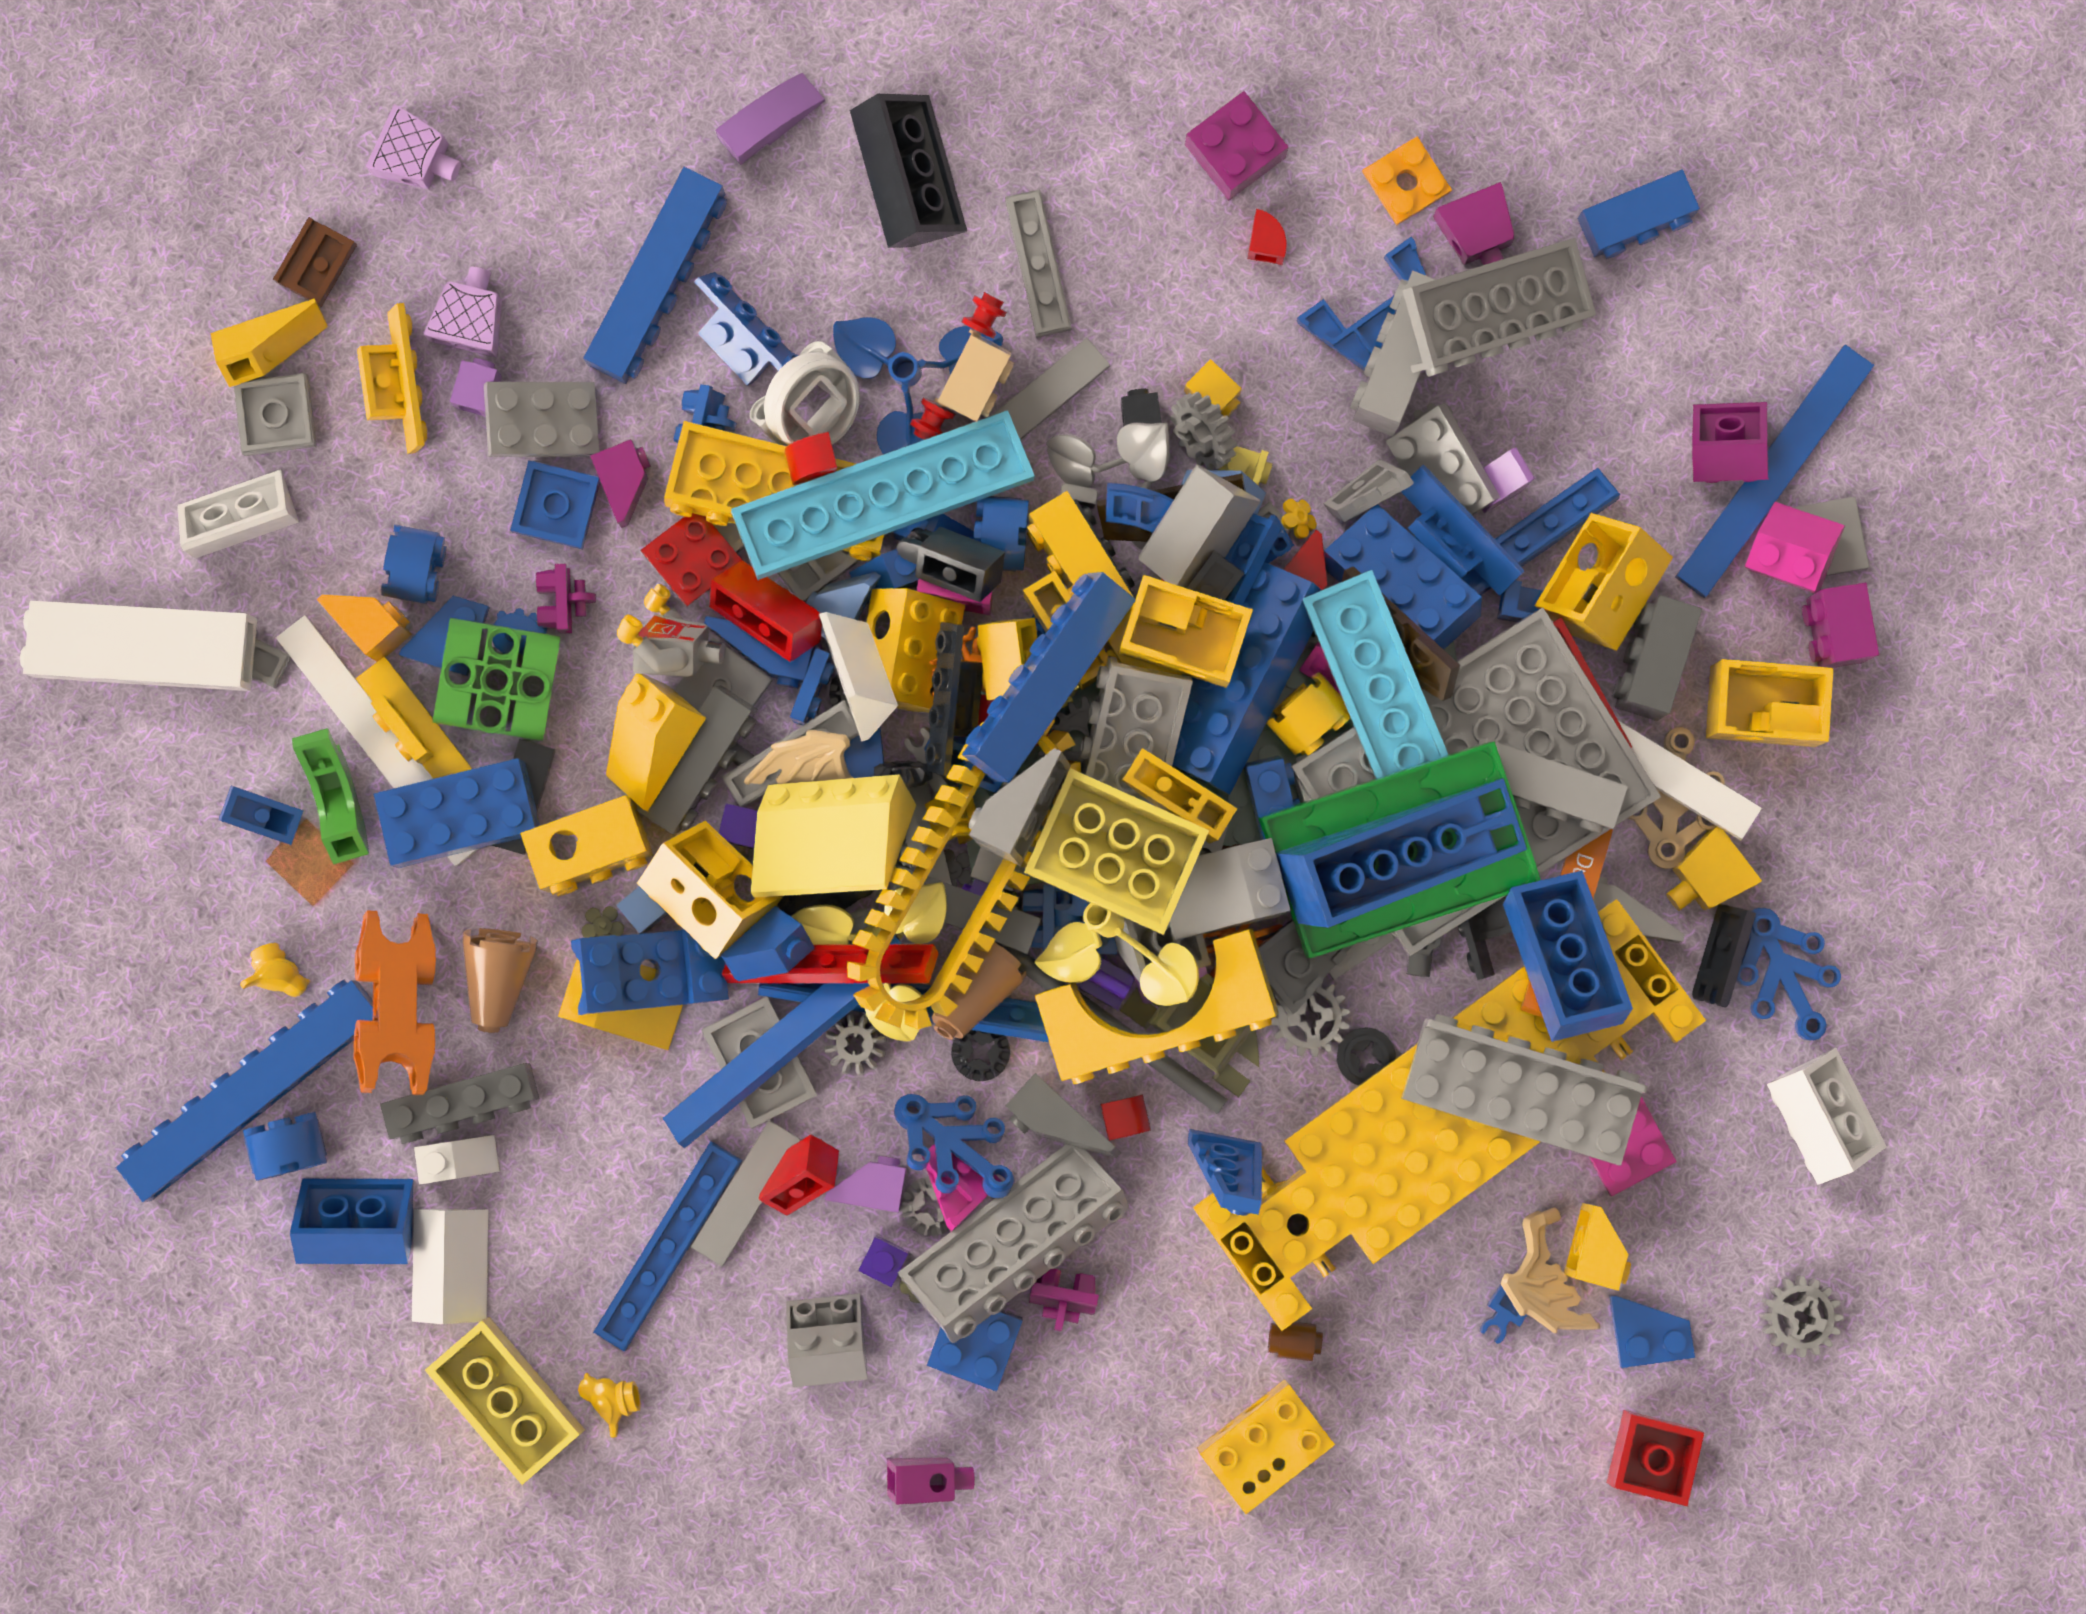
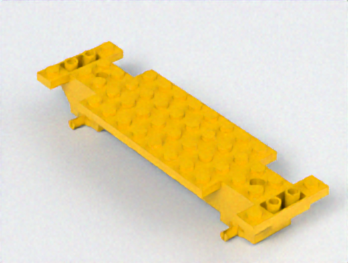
(1397, 1165)

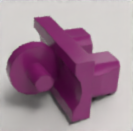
(559, 582)
(1060, 1300)

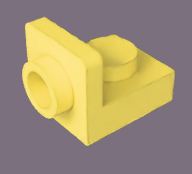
(1251, 464)

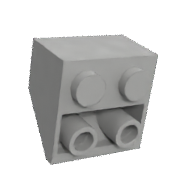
(826, 1340)

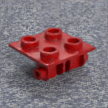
(690, 556)

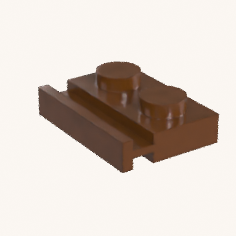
(315, 261)

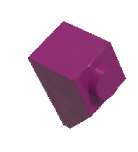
(622, 477)

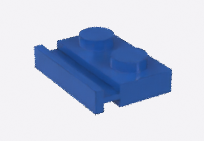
(807, 701)

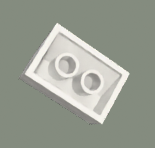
(1827, 1116)

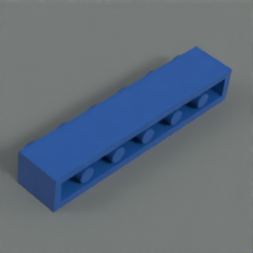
(655, 276)
(1048, 676)

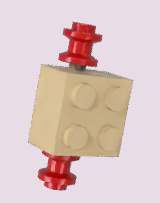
(974, 375)

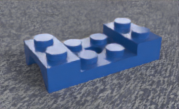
(614, 980)

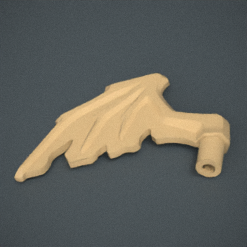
(804, 759)
(1540, 1287)

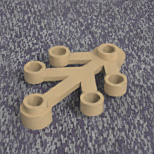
(1671, 811)

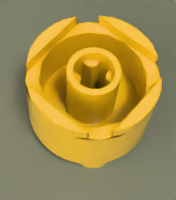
(1308, 715)

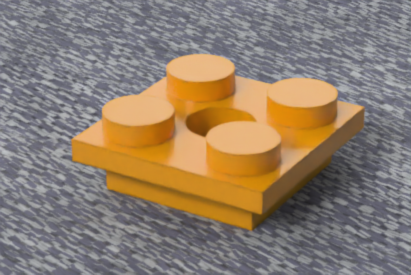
(1409, 159)

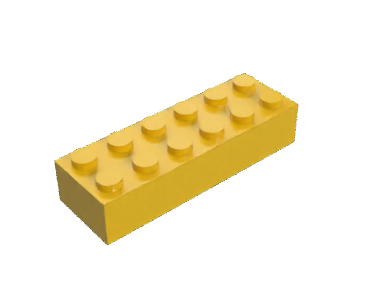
(1074, 552)

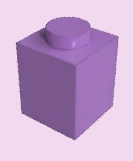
(469, 385)

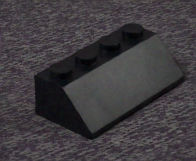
(907, 169)

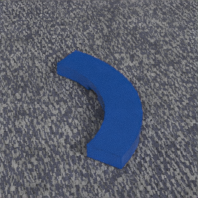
(1135, 506)

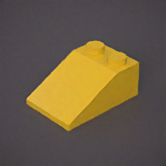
(649, 738)
(647, 1025)

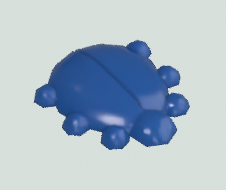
(515, 620)

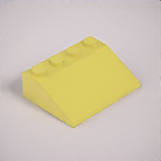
(830, 835)
(1116, 851)

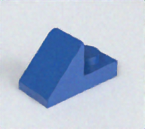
(260, 815)

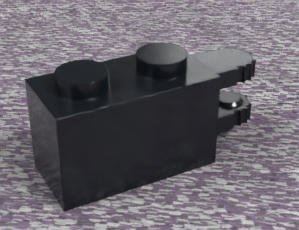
(953, 561)

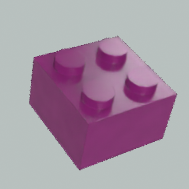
(1236, 145)
(1841, 626)

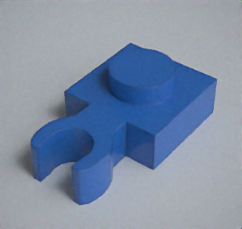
(1504, 1314)

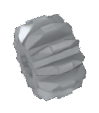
(842, 1043)

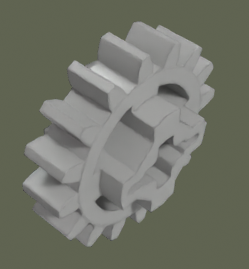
(1203, 431)
(1325, 1014)
(1795, 1330)

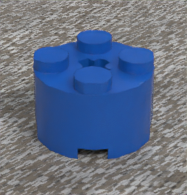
(1004, 528)
(412, 563)
(285, 1146)

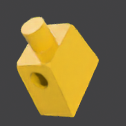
(1712, 872)

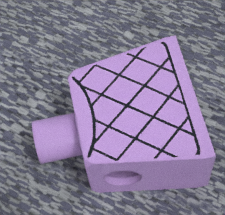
(411, 152)
(467, 315)

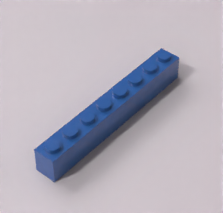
(247, 1092)

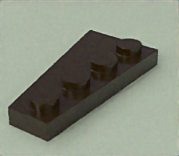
(1431, 664)

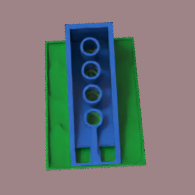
(1400, 849)

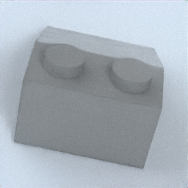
(1017, 810)
(1230, 891)

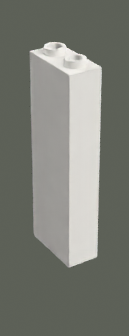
(139, 645)

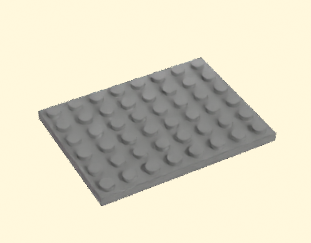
(1524, 695)

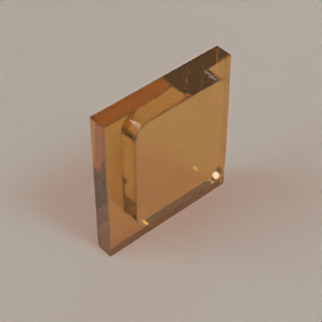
(307, 863)

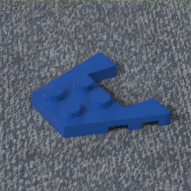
(1360, 338)

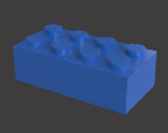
(1406, 575)
(456, 813)
(1567, 956)

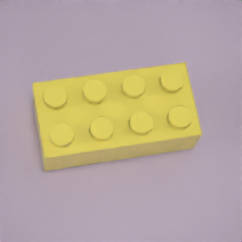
(505, 1400)

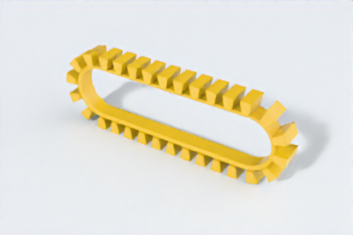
(915, 1012)

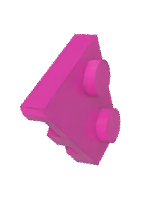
(965, 1198)

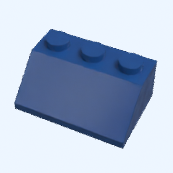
(353, 1221)

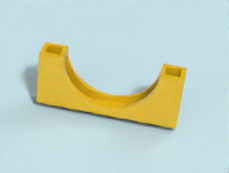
(1088, 1043)

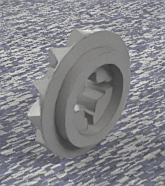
(913, 1200)

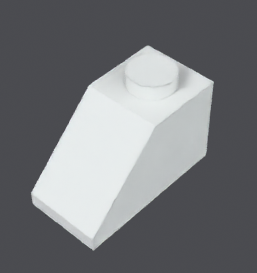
(456, 1159)

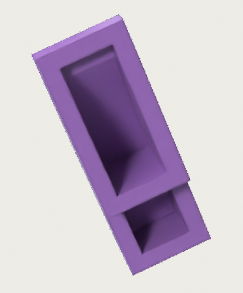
(768, 117)

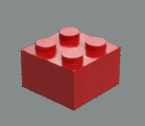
(1655, 1458)

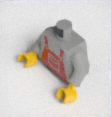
(667, 641)

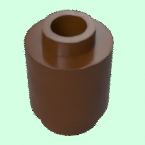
(1296, 1341)

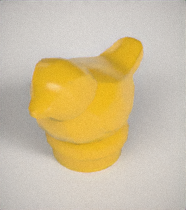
(275, 972)
(610, 1399)

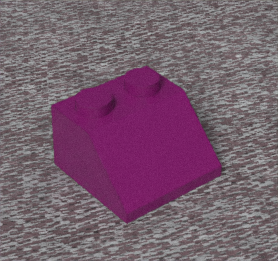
(1730, 442)

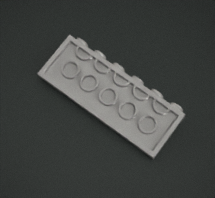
(1498, 306)
(1132, 712)
(1523, 1089)
(1014, 1240)

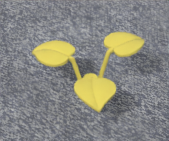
(921, 925)
(1074, 958)

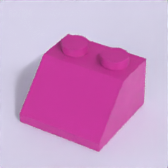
(1795, 547)

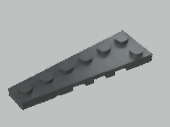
(1289, 972)

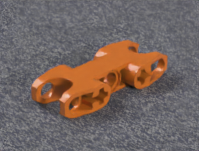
(394, 1028)

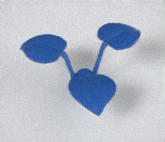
(865, 348)

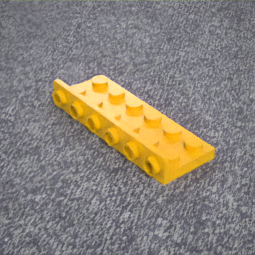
(725, 470)

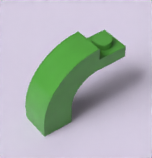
(335, 795)

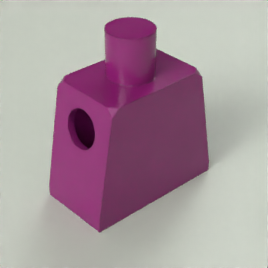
(1477, 225)
(910, 1479)

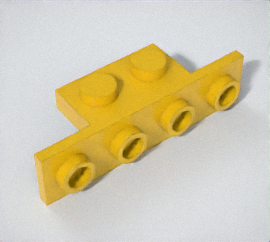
(390, 380)
(410, 721)

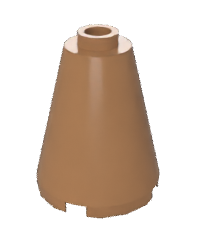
(495, 974)
(990, 986)

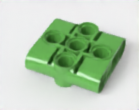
(529, 711)

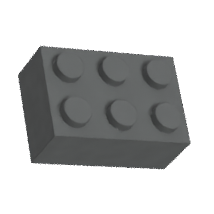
(1656, 657)

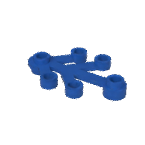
(1782, 968)
(950, 1140)

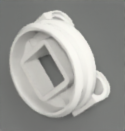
(814, 366)

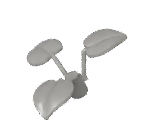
(1138, 443)

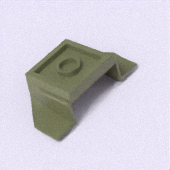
(1211, 1053)

